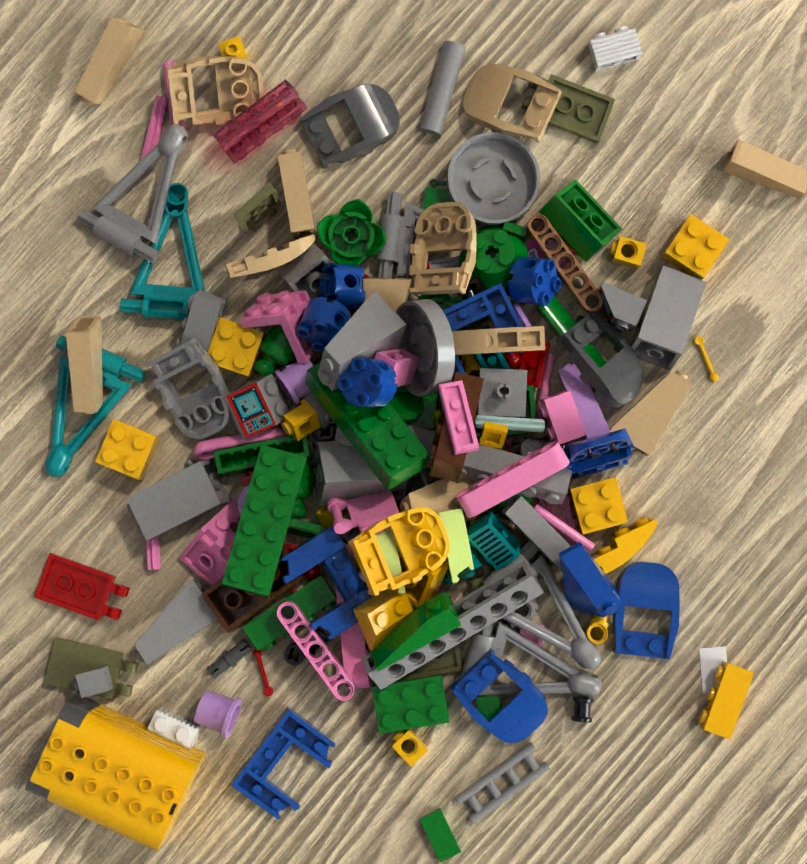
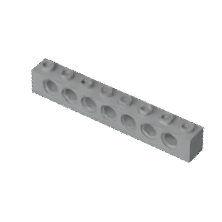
(475, 613)

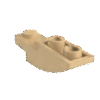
(499, 340)

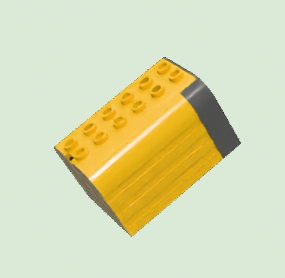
(114, 772)

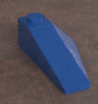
(586, 583)

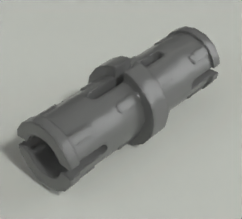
(229, 659)

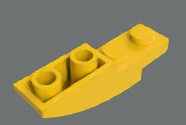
(625, 544)

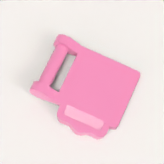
(362, 511)

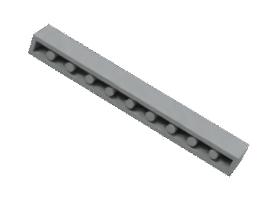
(489, 461)

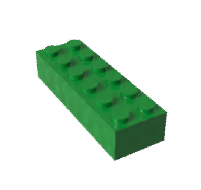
(374, 432)
(264, 521)

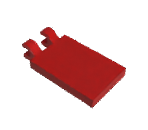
(79, 588)

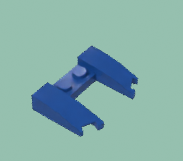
(490, 303)
(328, 549)
(252, 775)

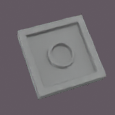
(503, 392)

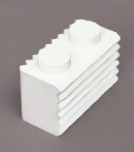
(614, 48)
(174, 728)

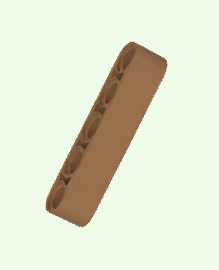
(574, 270)

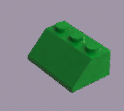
(580, 220)

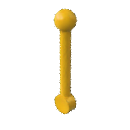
(699, 342)

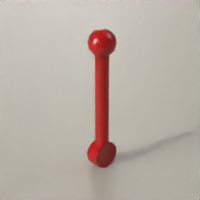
(268, 691)

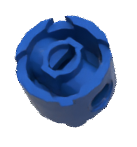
(534, 280)
(342, 284)
(322, 322)
(368, 383)

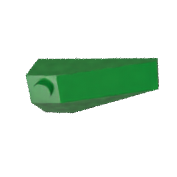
(422, 627)

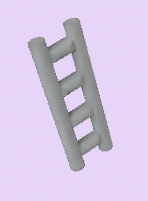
(500, 797)

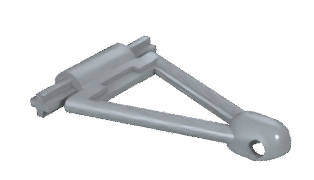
(121, 228)
(399, 237)
(580, 647)
(577, 681)

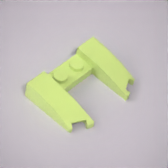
(459, 550)

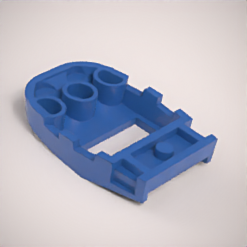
(599, 445)
(647, 587)
(519, 716)

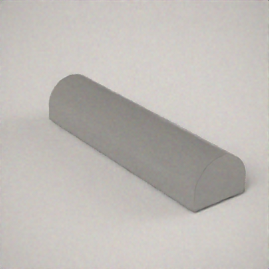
(442, 88)

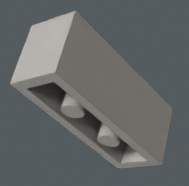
(202, 319)

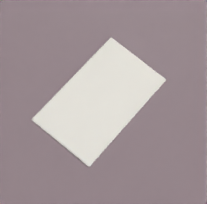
(709, 661)

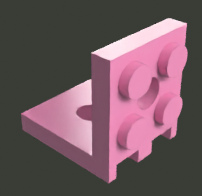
(283, 309)
(215, 543)

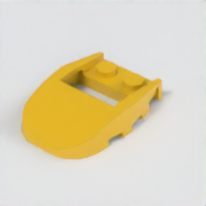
(420, 542)

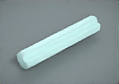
(513, 423)

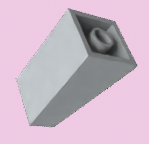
(667, 317)
(368, 331)
(344, 474)
(178, 499)

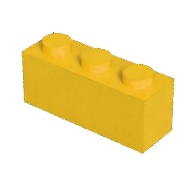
(725, 699)

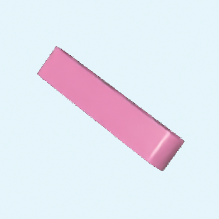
(512, 479)
(353, 651)
(320, 661)

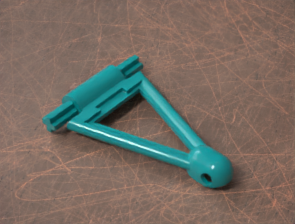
(163, 300)
(113, 367)

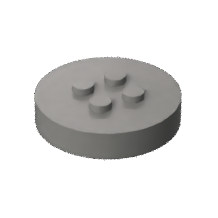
(493, 178)
(431, 339)

